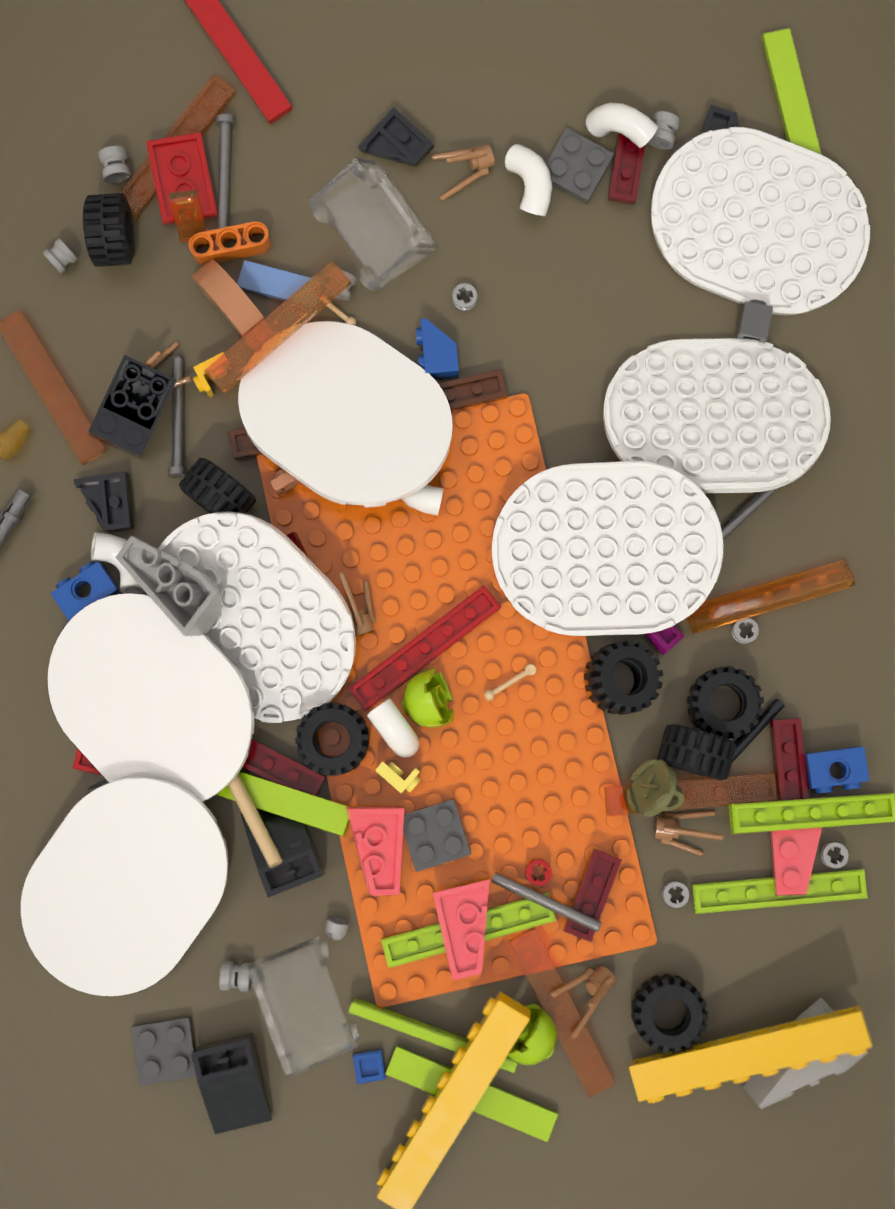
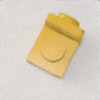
(202, 378)

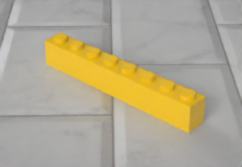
(750, 1054)
(454, 1101)

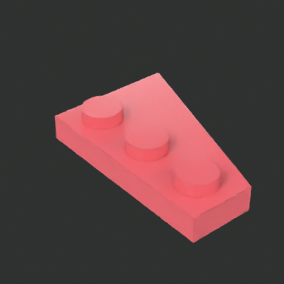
(379, 846)
(793, 859)

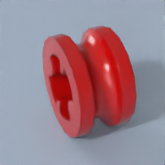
(529, 871)

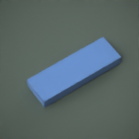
(269, 281)

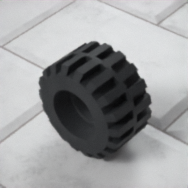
(108, 229)
(215, 489)
(644, 671)
(748, 695)
(307, 739)
(697, 751)
(686, 1031)

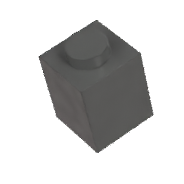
(754, 321)

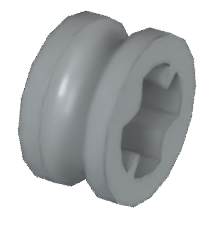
(461, 305)
(754, 631)
(841, 851)
(666, 896)

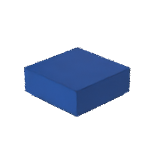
(369, 1066)

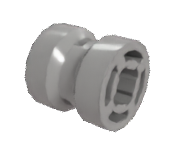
(667, 125)
(114, 164)
(229, 974)

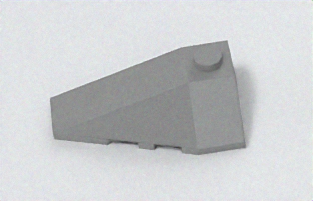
(174, 586)
(777, 1087)

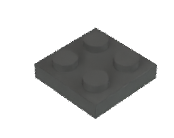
(578, 165)
(435, 835)
(164, 1050)

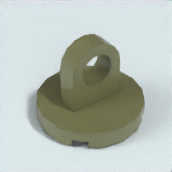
(654, 789)

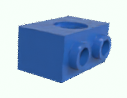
(68, 590)
(852, 764)

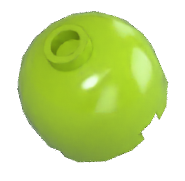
(427, 699)
(536, 1040)

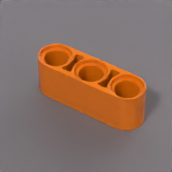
(218, 237)

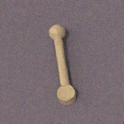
(348, 320)
(529, 670)

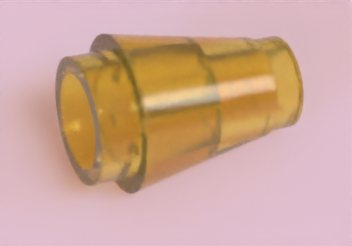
(13, 439)

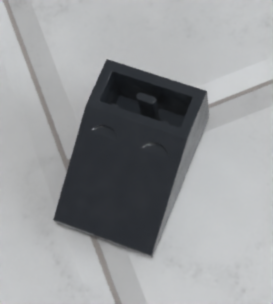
(131, 406)
(295, 848)
(231, 1083)

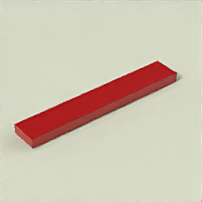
(241, 58)
(424, 648)

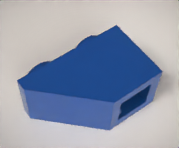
(439, 352)

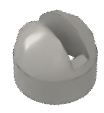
(336, 927)

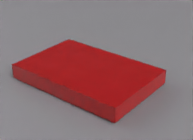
(180, 166)

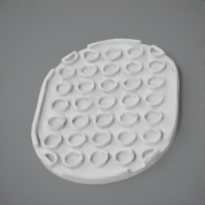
(760, 220)
(719, 413)
(347, 415)
(607, 548)
(278, 612)
(149, 697)
(124, 886)

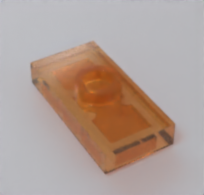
(187, 214)

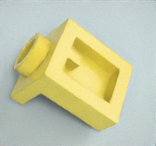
(393, 775)

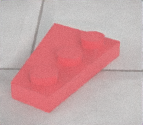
(463, 923)

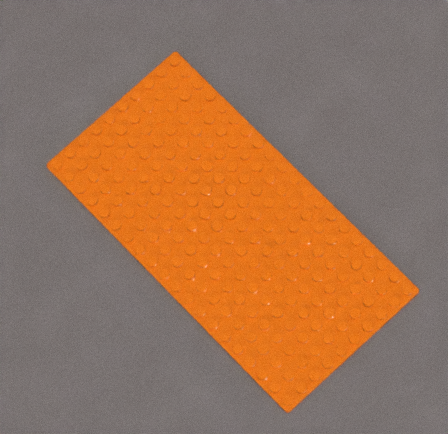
(518, 766)

